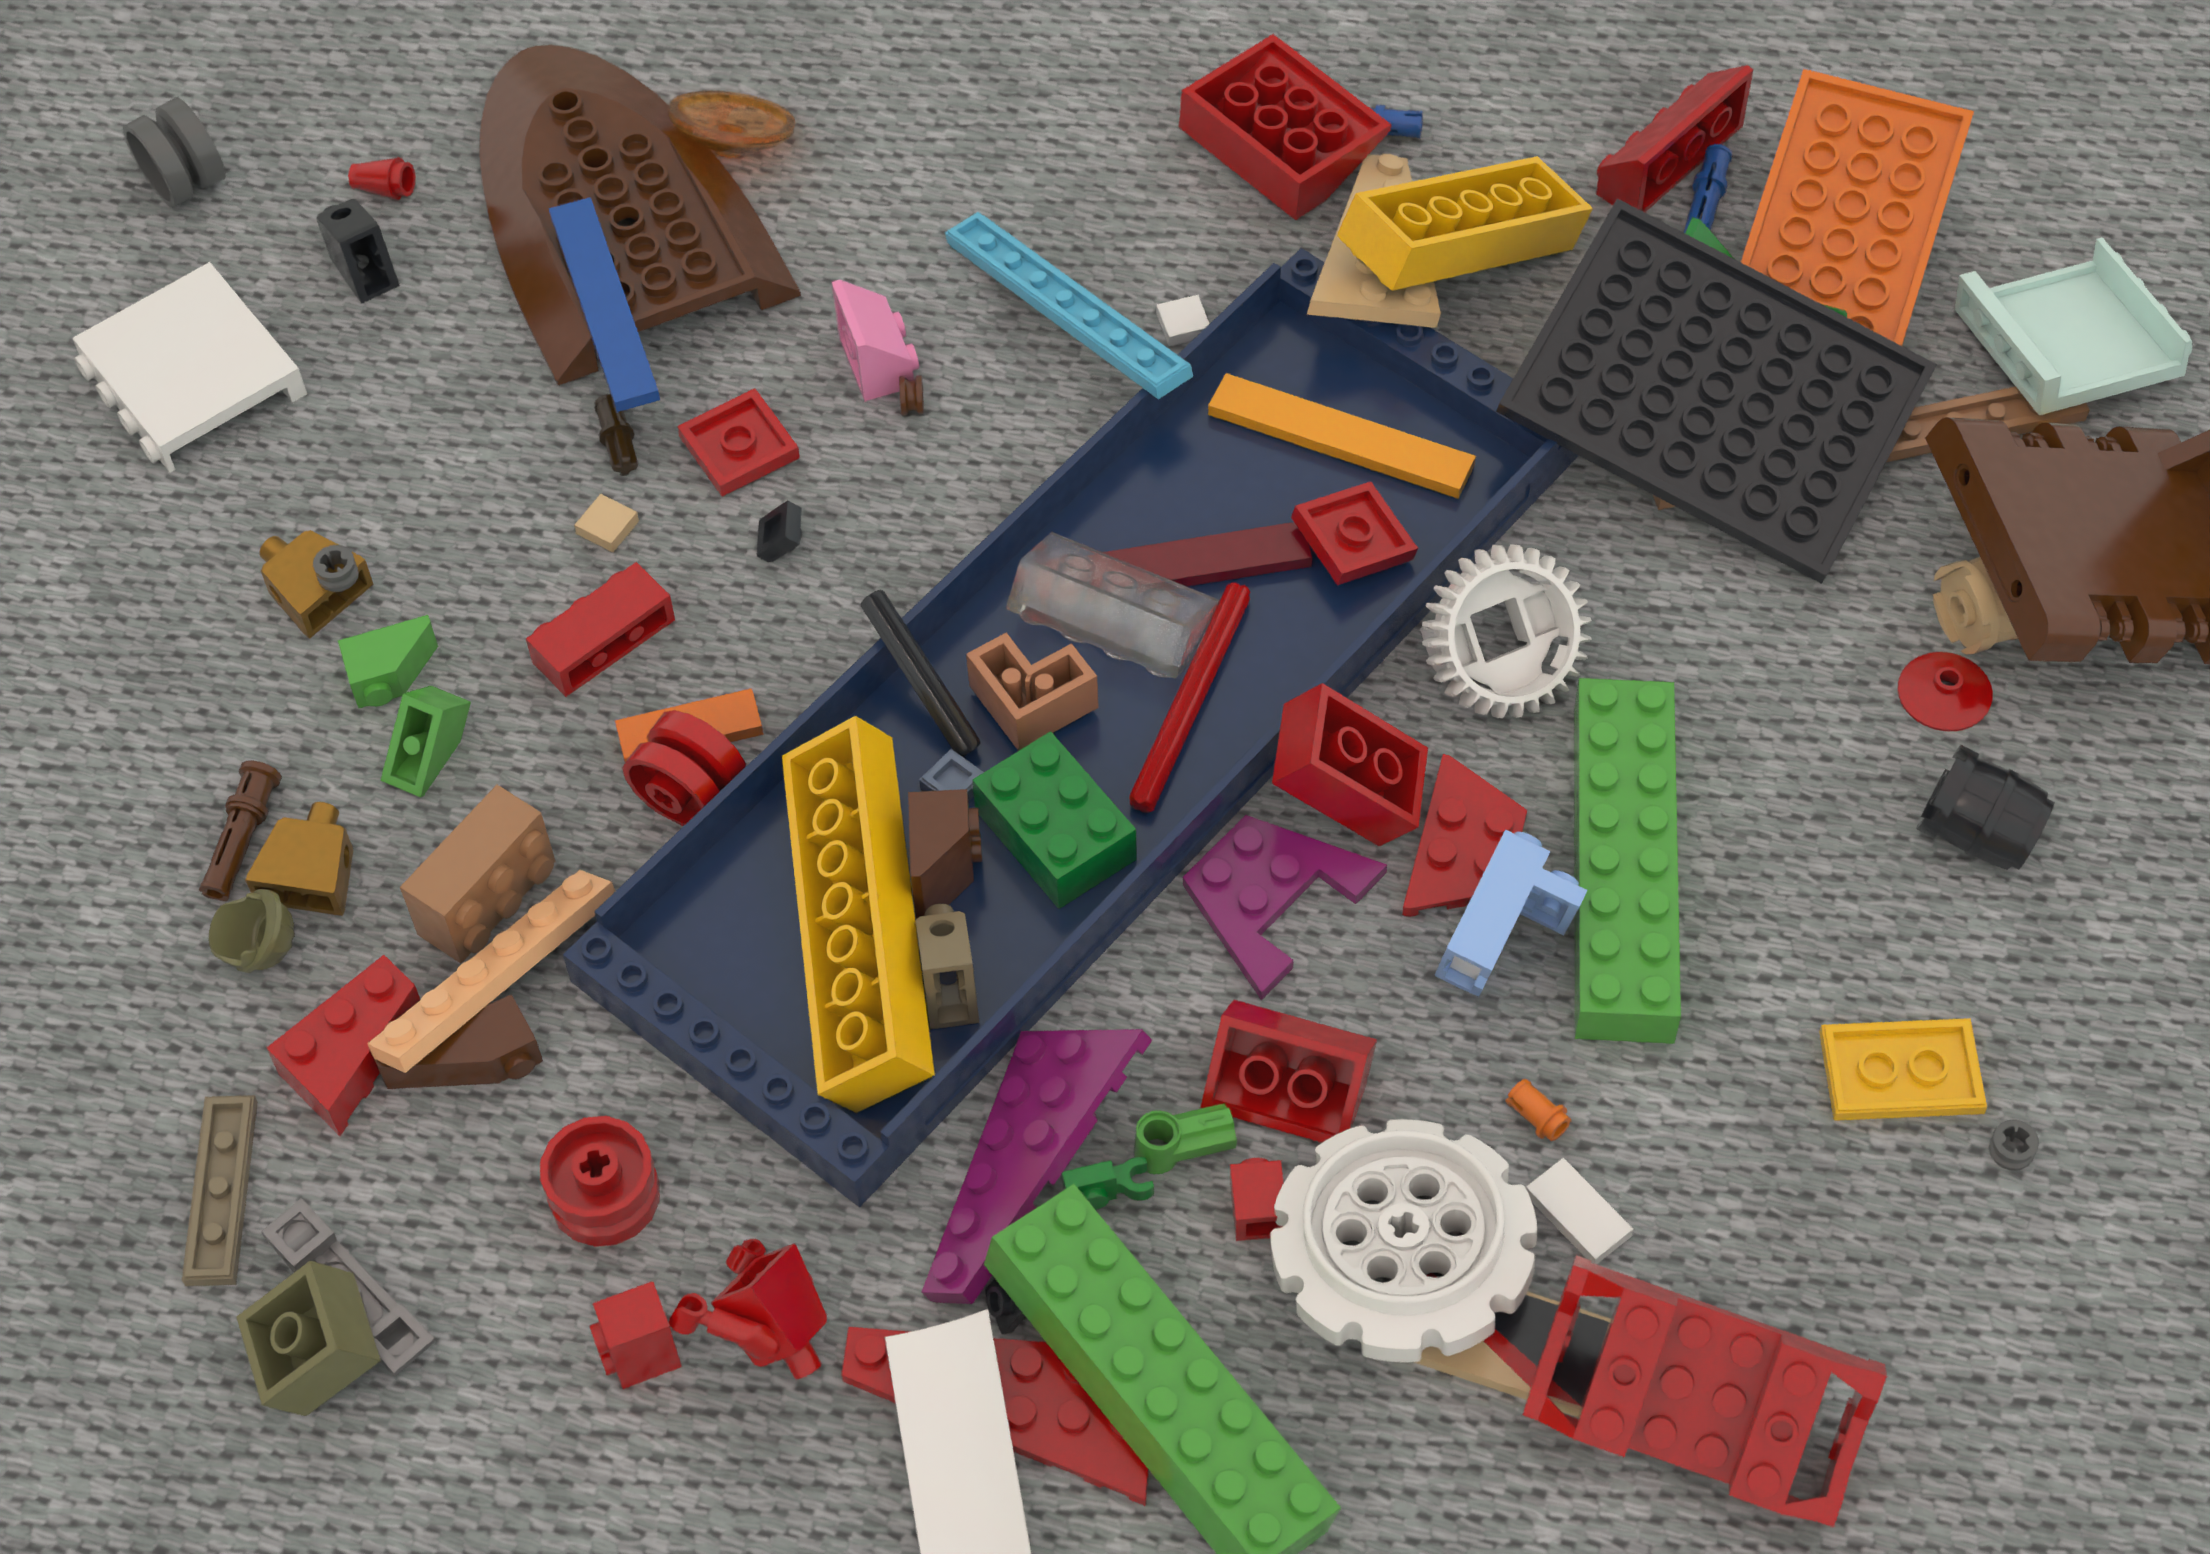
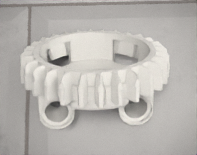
(1537, 617)

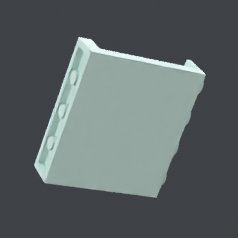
(2075, 331)

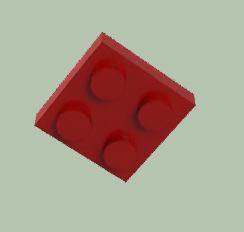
(738, 442)
(1354, 533)

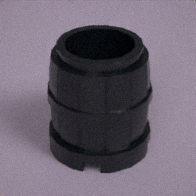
(1986, 811)

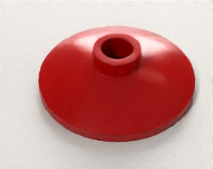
(1943, 705)

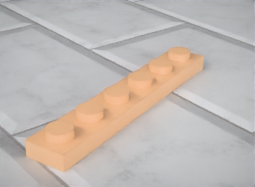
(490, 971)

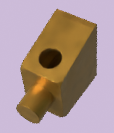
(295, 586)
(306, 862)

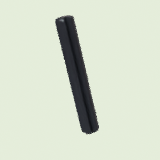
(920, 673)

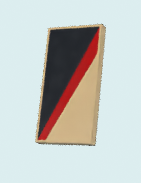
(1513, 1351)

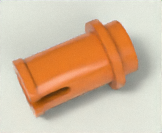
(1538, 1110)

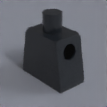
(352, 232)

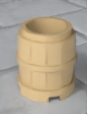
(1971, 607)

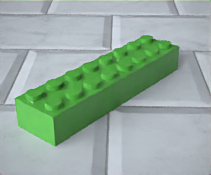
(1626, 862)
(1158, 1381)

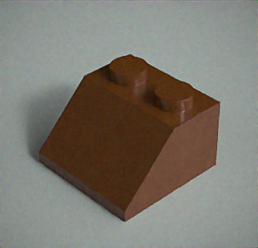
(942, 846)

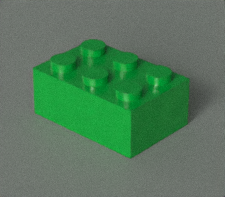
(1055, 819)

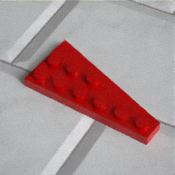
(1044, 1405)

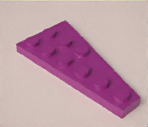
(1027, 1141)

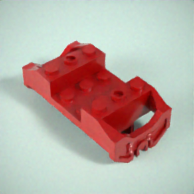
(1707, 1391)

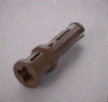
(244, 812)

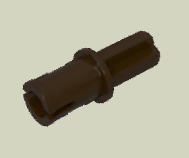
(616, 436)

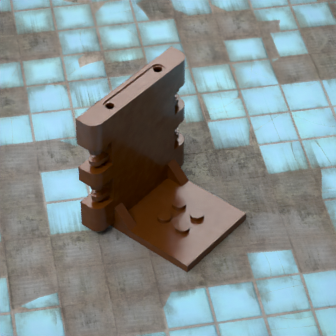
(2087, 532)

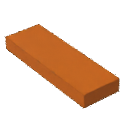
(730, 714)

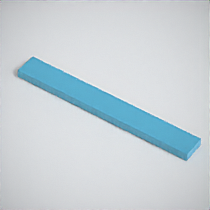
(1069, 305)

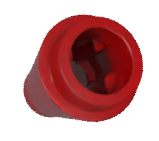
(384, 177)

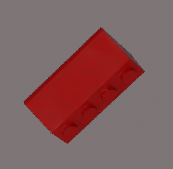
(1676, 139)

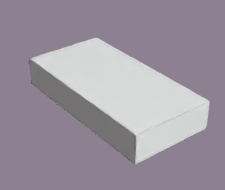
(1579, 1211)

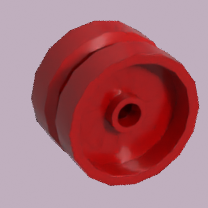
(681, 766)
(600, 1181)

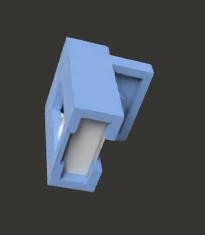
(1509, 887)

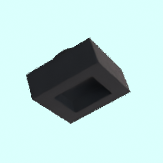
(779, 531)

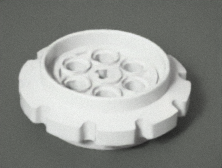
(1404, 1240)

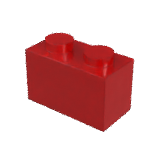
(634, 1336)

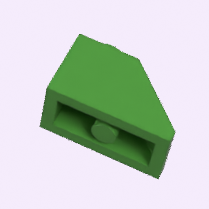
(387, 660)
(424, 738)

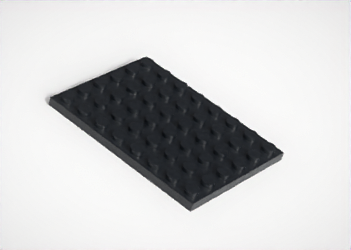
(1717, 390)

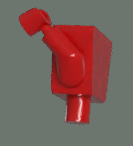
(765, 1310)

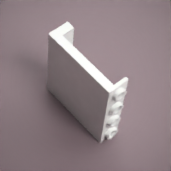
(184, 362)

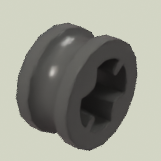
(327, 559)
(2013, 1129)

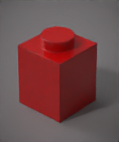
(1253, 1195)

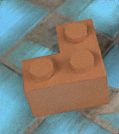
(1028, 697)

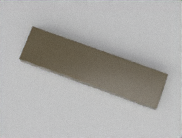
(220, 1191)

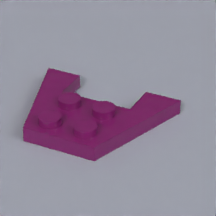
(1256, 877)

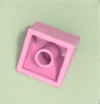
(872, 340)

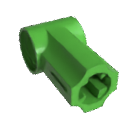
(1186, 1136)

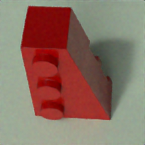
(328, 1050)

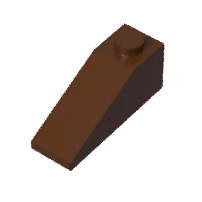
(482, 1051)

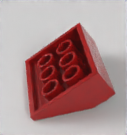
(1281, 125)

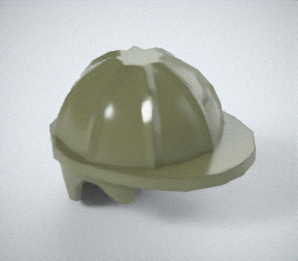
(252, 931)

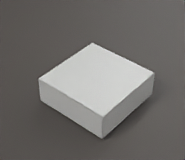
(1182, 319)

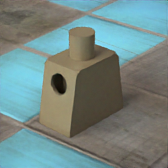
(946, 948)

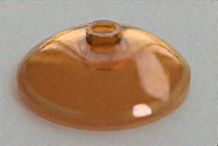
(731, 121)

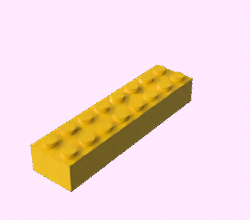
(856, 916)

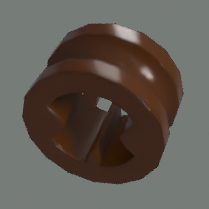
(911, 395)

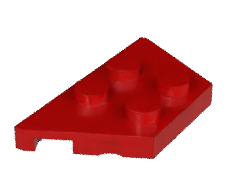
(1458, 838)

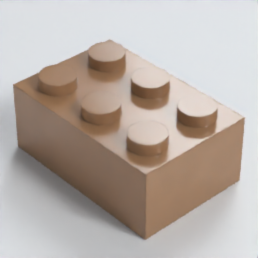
(479, 874)

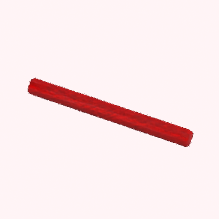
(1189, 698)

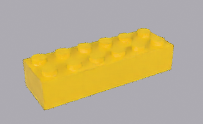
(1463, 222)

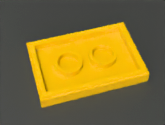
(1902, 1069)

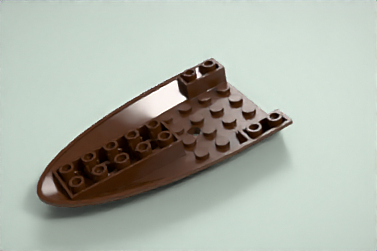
(582, 128)

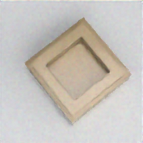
(606, 523)

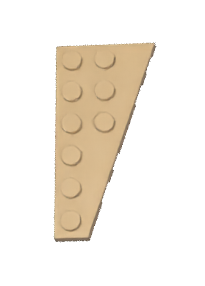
(1351, 288)

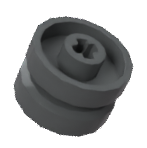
(174, 152)

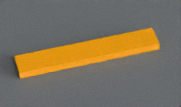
(1342, 435)

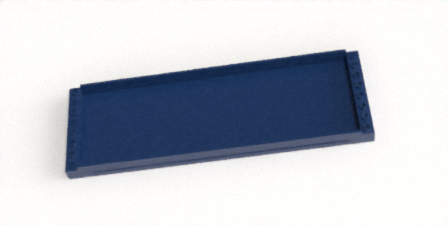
(708, 930)

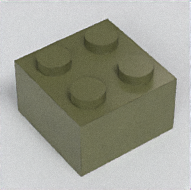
(308, 1338)

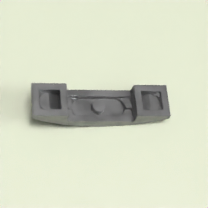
(304, 1237)

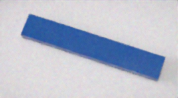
(604, 305)

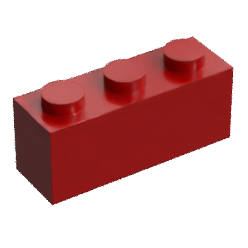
(600, 629)

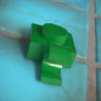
(1103, 1181)

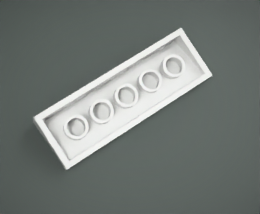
(957, 1439)

